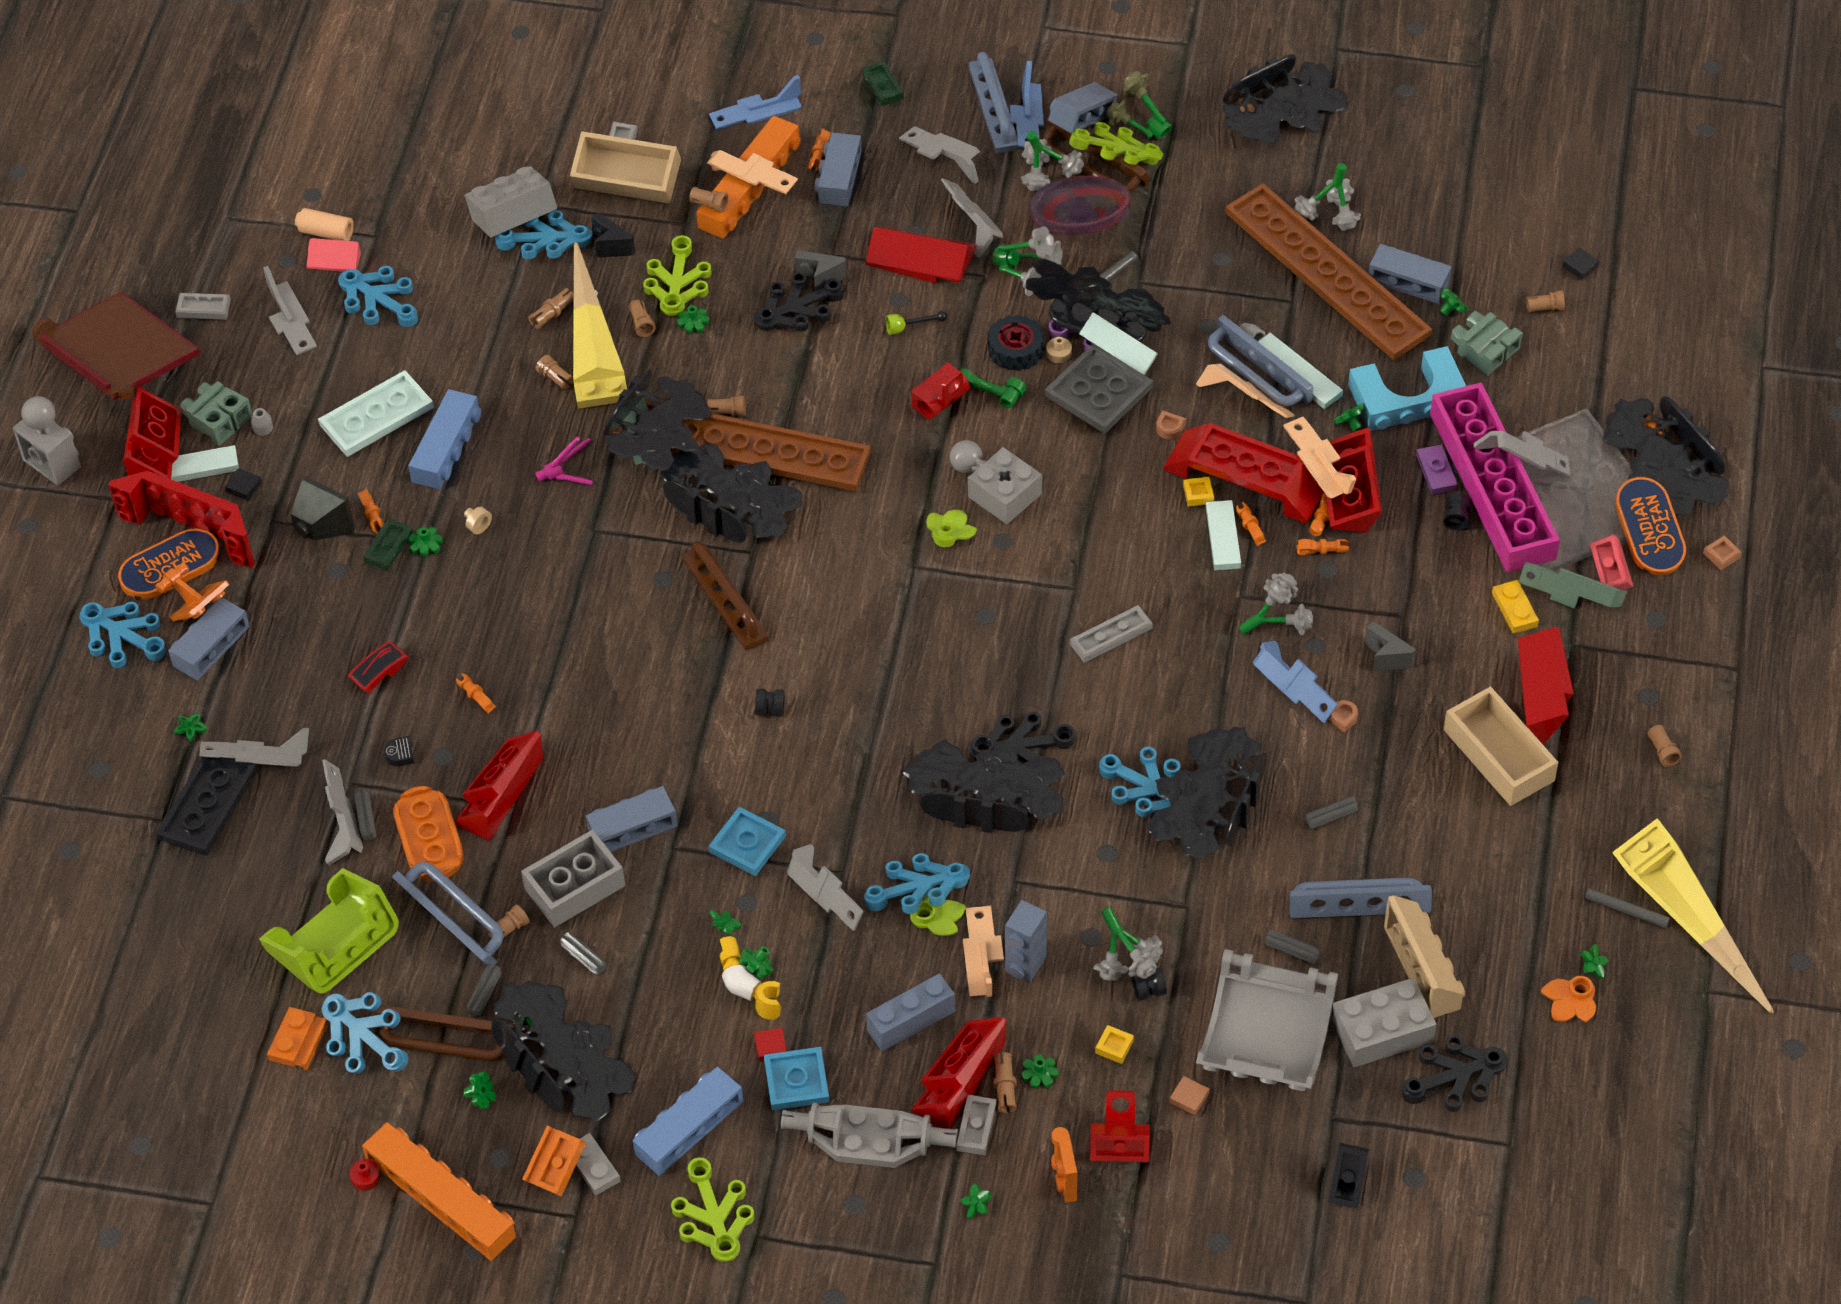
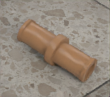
(551, 308)
(1004, 1082)

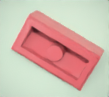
(333, 255)
(1611, 562)

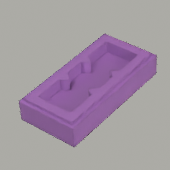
(1436, 469)

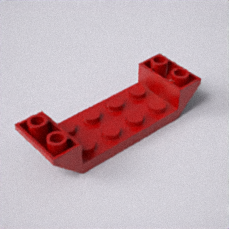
(1248, 465)
(146, 492)

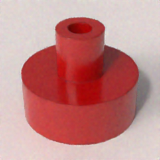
(364, 1174)

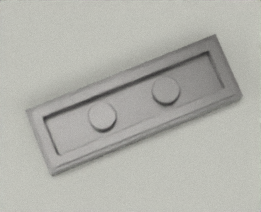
(1111, 633)

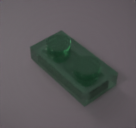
(883, 83)
(387, 544)

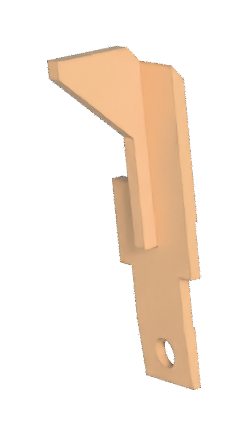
(753, 171)
(1218, 373)
(1318, 458)
(980, 949)

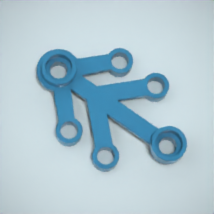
(546, 237)
(354, 281)
(121, 629)
(1147, 786)
(950, 877)
(360, 1031)

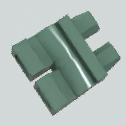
(1486, 342)
(217, 411)

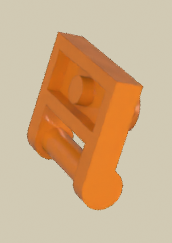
(1064, 1164)

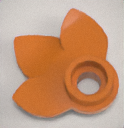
(1569, 1002)

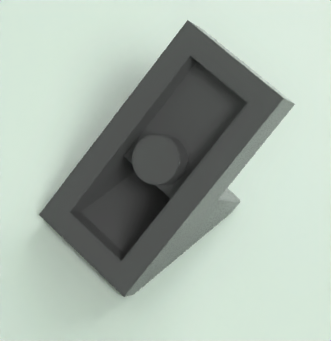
(820, 267)
(1391, 650)

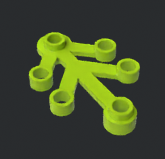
(1116, 145)
(674, 302)
(713, 1215)

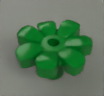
(1452, 303)
(693, 319)
(1351, 417)
(424, 541)
(757, 961)
(1039, 1071)
(480, 1090)

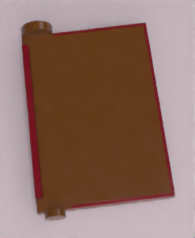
(116, 345)

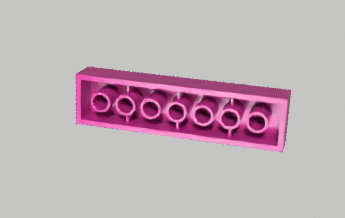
(1494, 479)

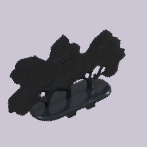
(1288, 102)
(1087, 293)
(660, 426)
(1669, 461)
(742, 489)
(991, 777)
(1203, 793)
(569, 1049)

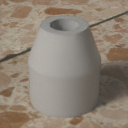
(1253, 330)
(261, 422)

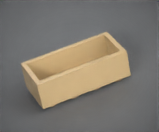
(625, 167)
(1500, 746)

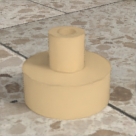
(1058, 350)
(477, 519)

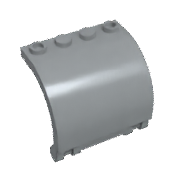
(1268, 1022)

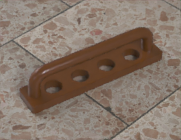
(1136, 173)
(754, 632)
(444, 1021)

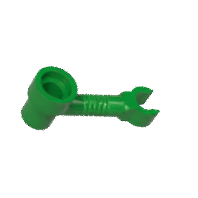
(1008, 393)

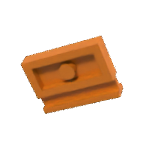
(297, 1038)
(554, 1161)

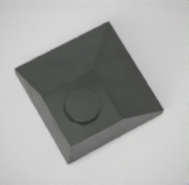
(321, 512)

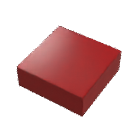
(769, 1042)

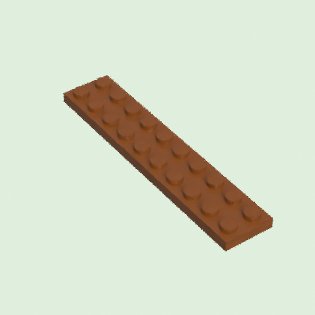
(1328, 271)
(787, 451)

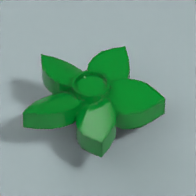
(190, 726)
(724, 922)
(1593, 962)
(976, 1201)

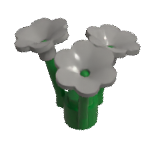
(1042, 243)

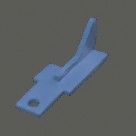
(754, 109)
(1030, 115)
(1294, 682)

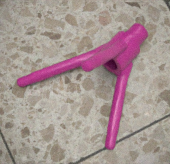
(555, 469)

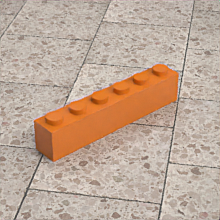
(773, 143)
(440, 1191)

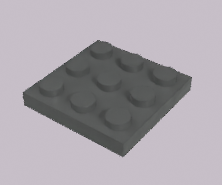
(1099, 388)

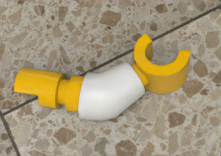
(745, 985)

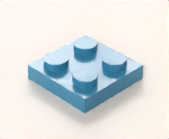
(747, 841)
(796, 1078)

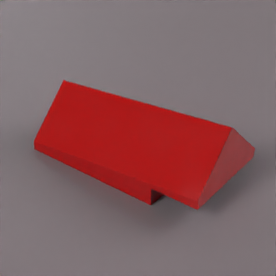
(919, 255)
(152, 435)
(1362, 506)
(1544, 682)
(500, 784)
(960, 1070)

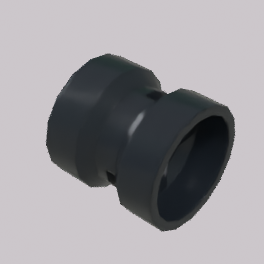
(1457, 511)
(776, 702)
(1152, 985)

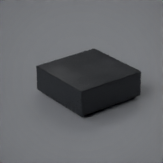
(1580, 263)
(243, 484)

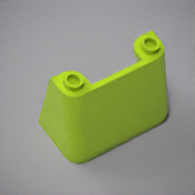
(338, 936)

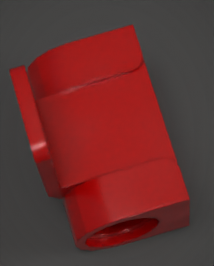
(939, 391)
(1119, 1136)

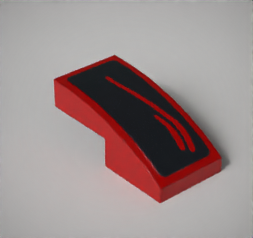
(378, 664)

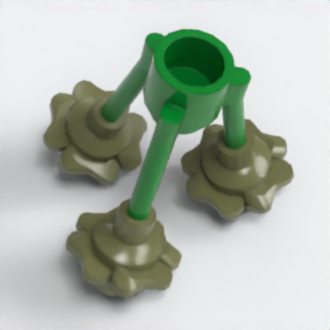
(1136, 86)

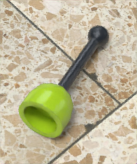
(896, 324)

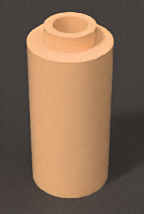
(324, 224)

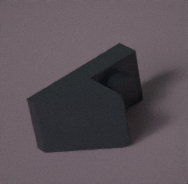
(611, 238)
(1348, 1175)

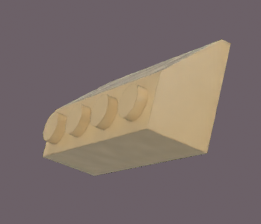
(1422, 955)

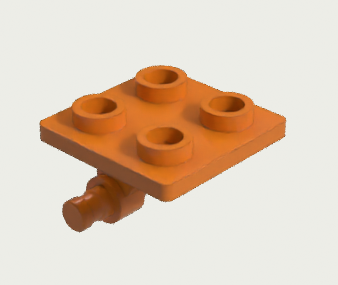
(194, 600)

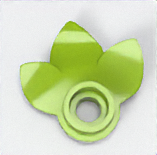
(949, 527)
(940, 918)

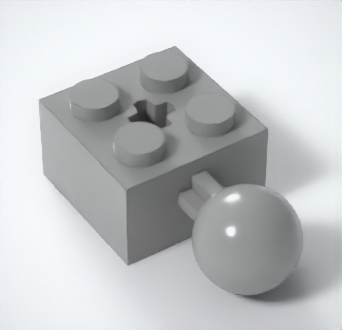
(44, 442)
(1000, 484)

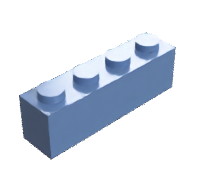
(444, 439)
(687, 1120)

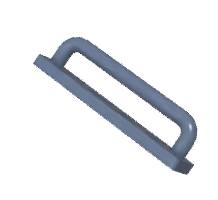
(985, 68)
(1264, 359)
(407, 881)
(1358, 890)

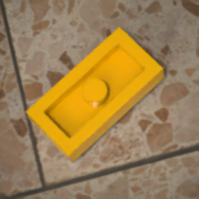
(1515, 606)

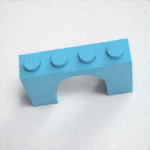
(1389, 409)

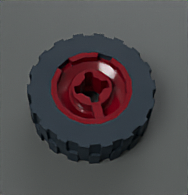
(1015, 342)

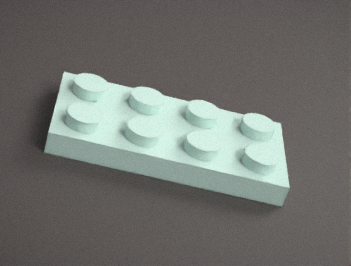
(376, 413)

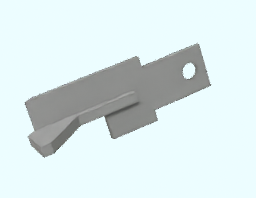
(934, 145)
(985, 225)
(292, 317)
(1529, 449)
(255, 752)
(349, 833)
(822, 886)

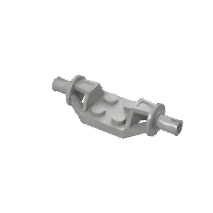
(868, 1133)

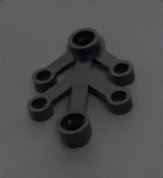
(770, 316)
(1018, 738)
(1457, 1071)

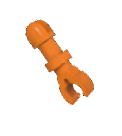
(818, 149)
(371, 510)
(1321, 516)
(1251, 524)
(1308, 546)
(475, 692)

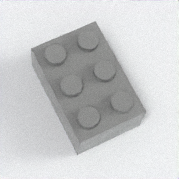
(510, 201)
(573, 878)
(1383, 1022)

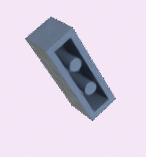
(1081, 107)
(838, 169)
(1410, 273)
(208, 638)
(633, 819)
(1025, 941)
(910, 1012)

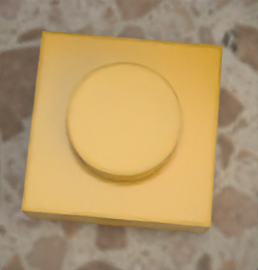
(1198, 491)
(1114, 1044)

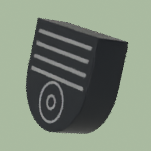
(399, 751)

